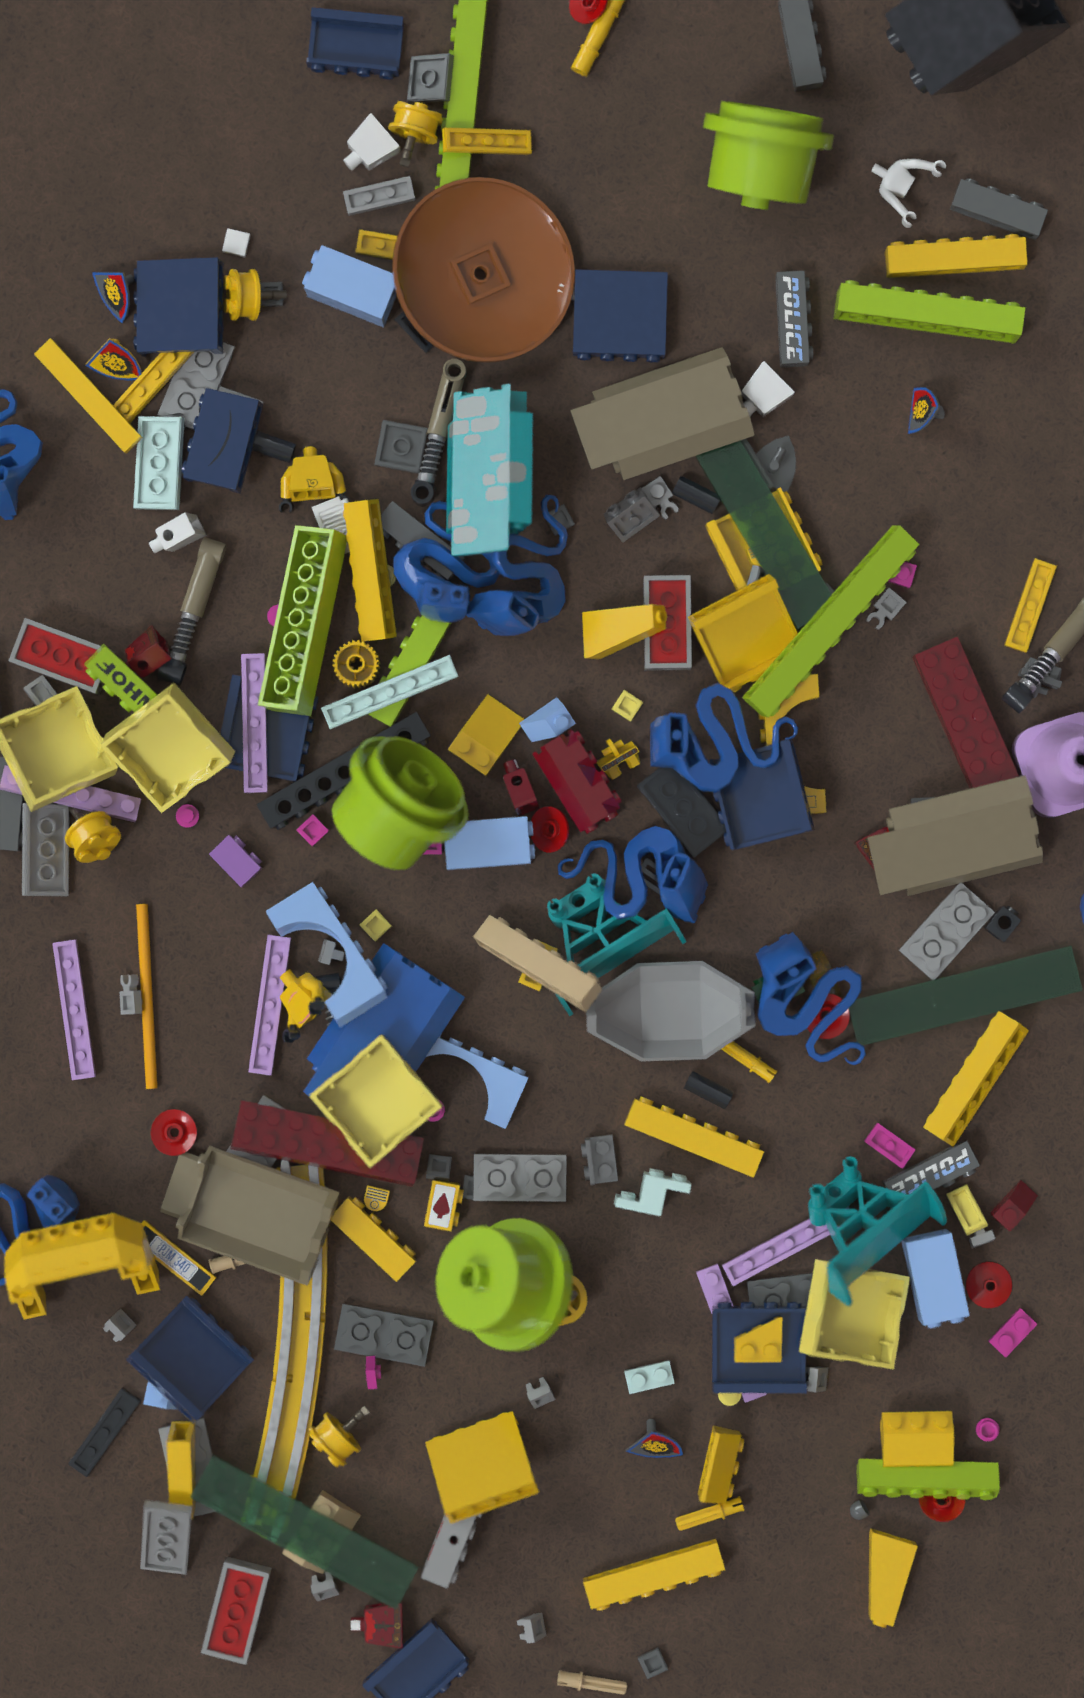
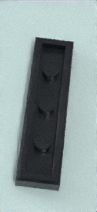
(104, 1432)

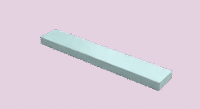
(389, 692)

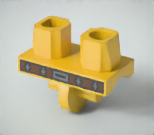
(615, 755)

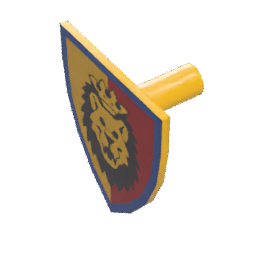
(115, 361)

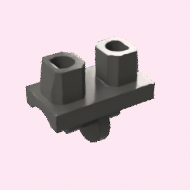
(1052, 680)

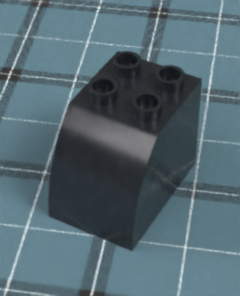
(969, 40)

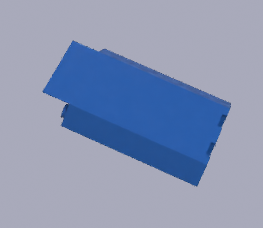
(409, 1018)

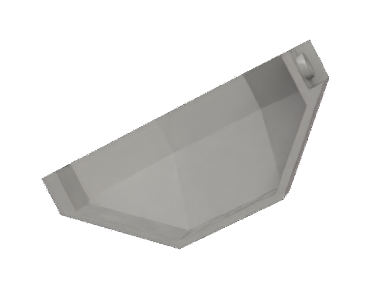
(671, 1011)

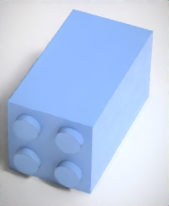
(350, 285)
(491, 844)
(935, 1278)

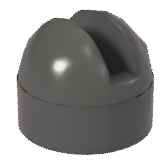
(859, 1510)

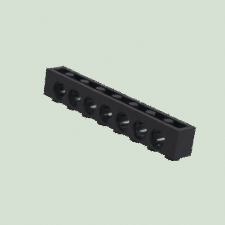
(270, 806)

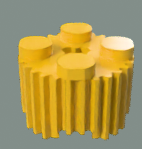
(349, 653)

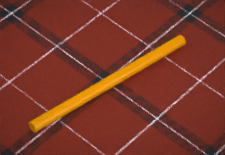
(147, 996)

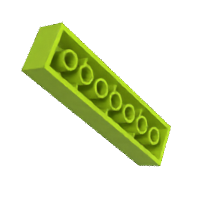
(929, 312)
(303, 620)

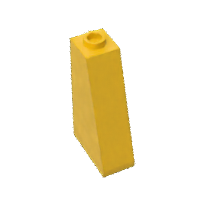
(620, 627)
(181, 1463)
(888, 1572)

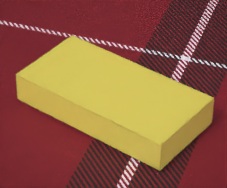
(967, 1209)

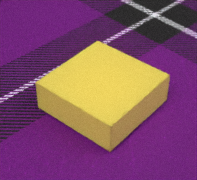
(627, 705)
(375, 925)

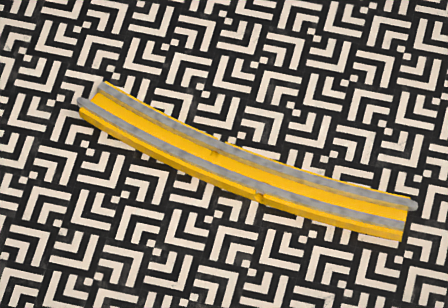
(295, 1367)

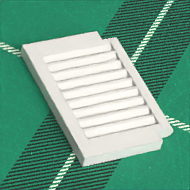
(330, 516)

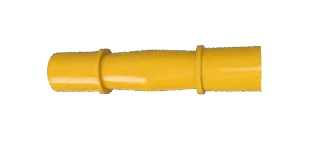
(596, 37)

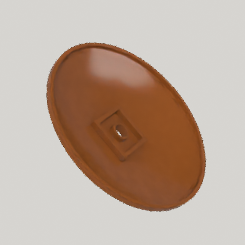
(506, 235)

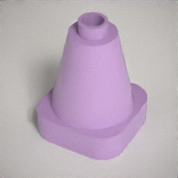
(1048, 760)

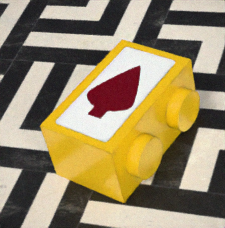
(442, 1205)

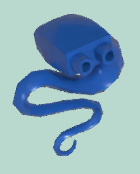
(18, 462)
(435, 596)
(517, 611)
(678, 748)
(678, 876)
(784, 971)
(52, 1200)

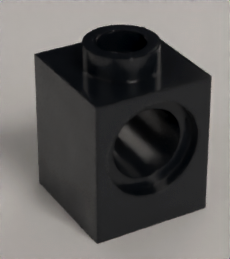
(993, 927)

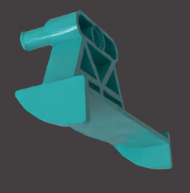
(565, 914)
(828, 1209)

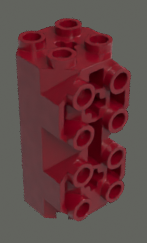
(577, 781)

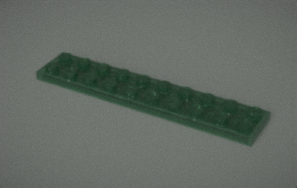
(765, 529)
(965, 995)
(304, 1531)

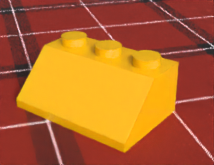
(917, 1439)
(720, 1465)

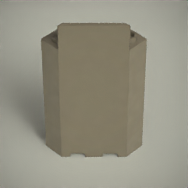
(664, 416)
(957, 838)
(250, 1212)

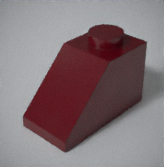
(1014, 1206)

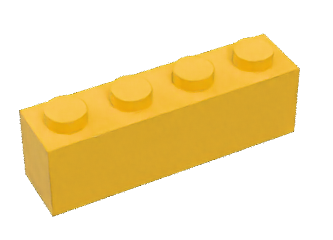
(373, 1238)

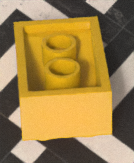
(486, 735)

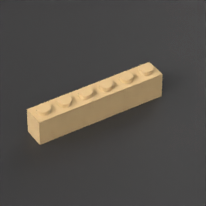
(538, 963)

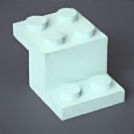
(652, 1192)

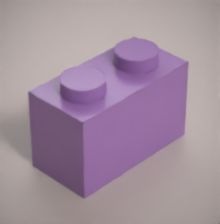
(236, 860)

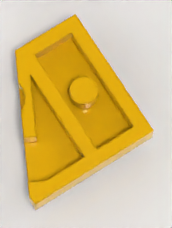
(760, 1344)

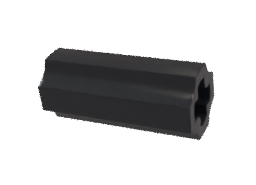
(274, 447)
(696, 494)
(708, 1090)

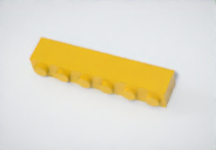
(956, 257)
(369, 570)
(975, 1078)
(694, 1137)
(653, 1574)

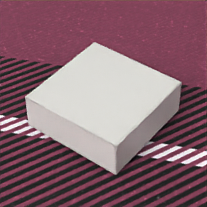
(236, 242)

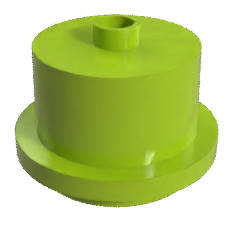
(764, 152)
(398, 802)
(506, 1283)

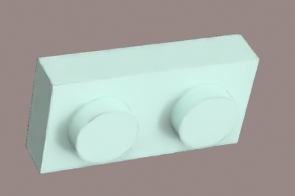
(649, 1377)

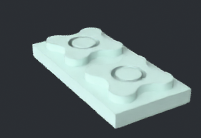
(159, 463)

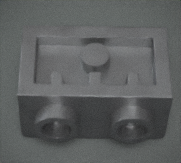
(631, 514)
(600, 1159)

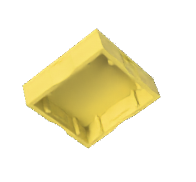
(167, 747)
(54, 749)
(376, 1100)
(857, 1333)

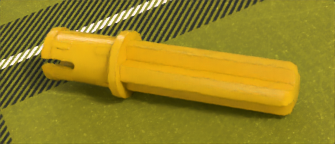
(750, 1061)
(709, 1514)

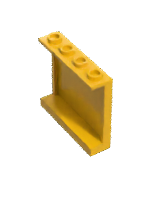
(732, 545)
(744, 632)
(481, 1467)

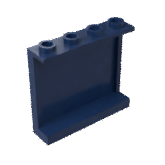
(179, 305)
(620, 315)
(284, 736)
(764, 801)
(190, 1359)
(757, 1377)

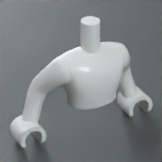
(898, 180)

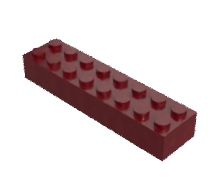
(964, 714)
(318, 1143)

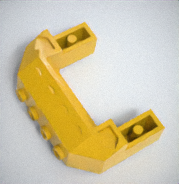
(75, 1251)

